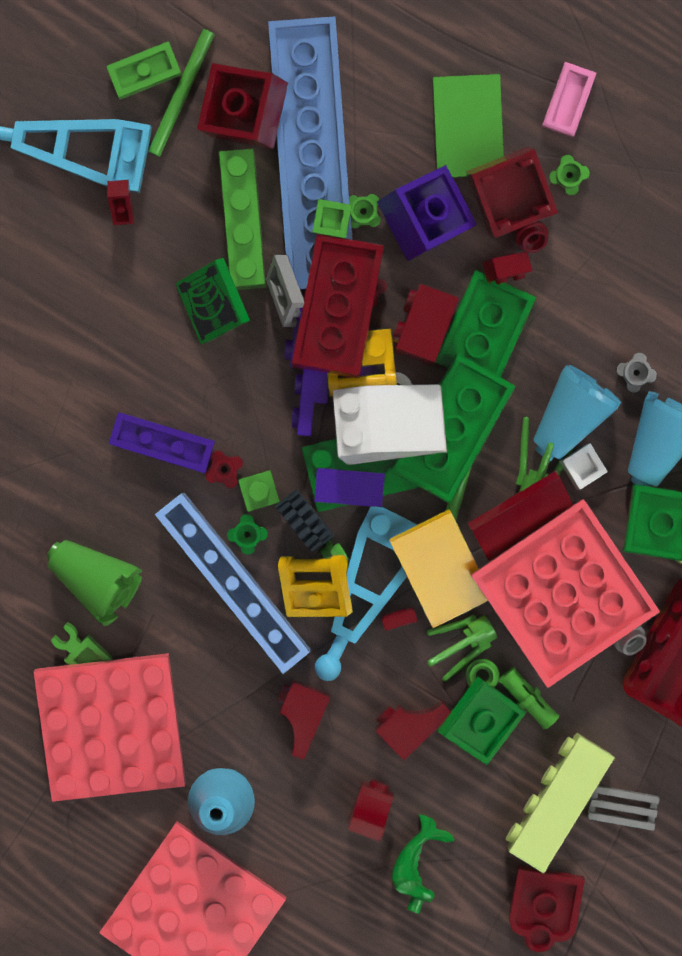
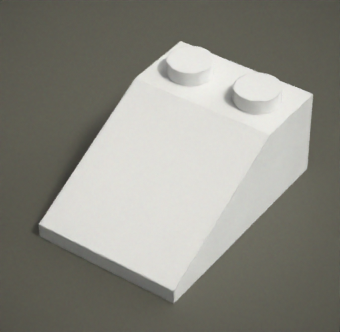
(388, 422)

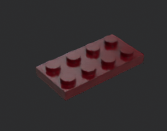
(338, 306)

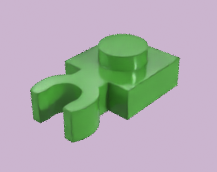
(80, 651)

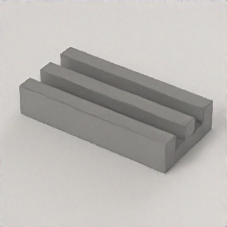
(285, 290)
(651, 812)

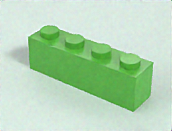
(242, 218)

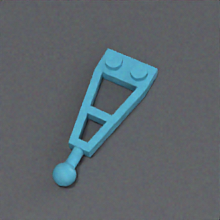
(127, 152)
(379, 526)

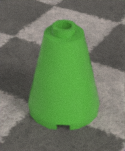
(94, 578)

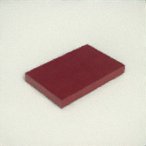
(520, 515)

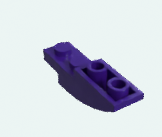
(311, 386)

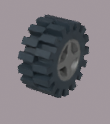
(304, 520)

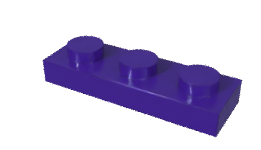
(162, 442)

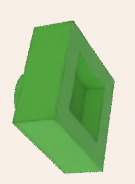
(332, 218)
(259, 490)

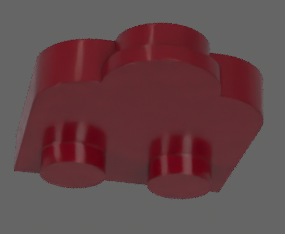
(545, 906)

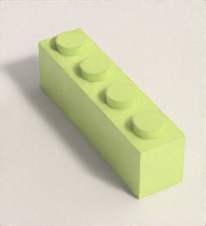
(559, 801)

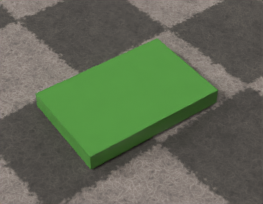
(467, 122)

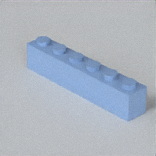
(233, 582)

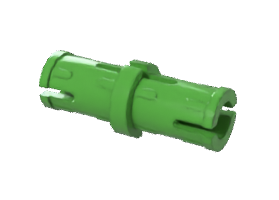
(528, 698)

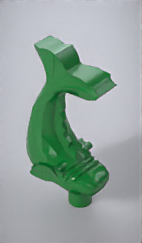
(405, 871)

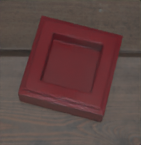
(399, 618)

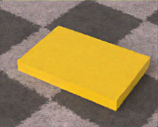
(439, 568)

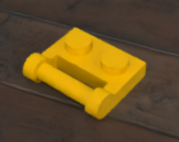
(377, 352)
(315, 597)

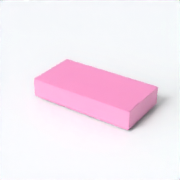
(569, 99)

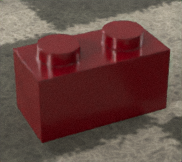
(120, 202)
(507, 267)

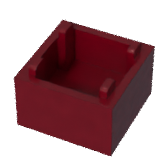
(512, 192)

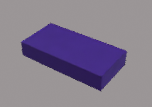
(349, 487)

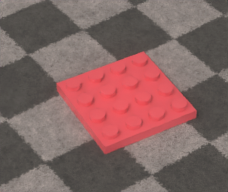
(565, 593)
(110, 727)
(192, 903)

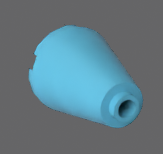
(573, 412)
(656, 441)
(221, 790)

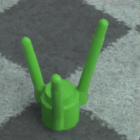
(534, 476)
(477, 634)

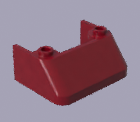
(657, 669)

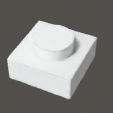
(583, 466)

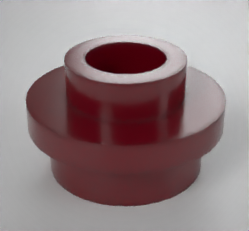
(532, 237)

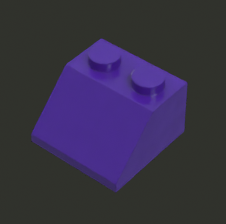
(426, 213)

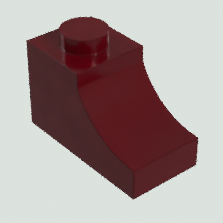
(304, 709)
(408, 729)
(371, 809)

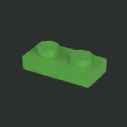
(144, 70)

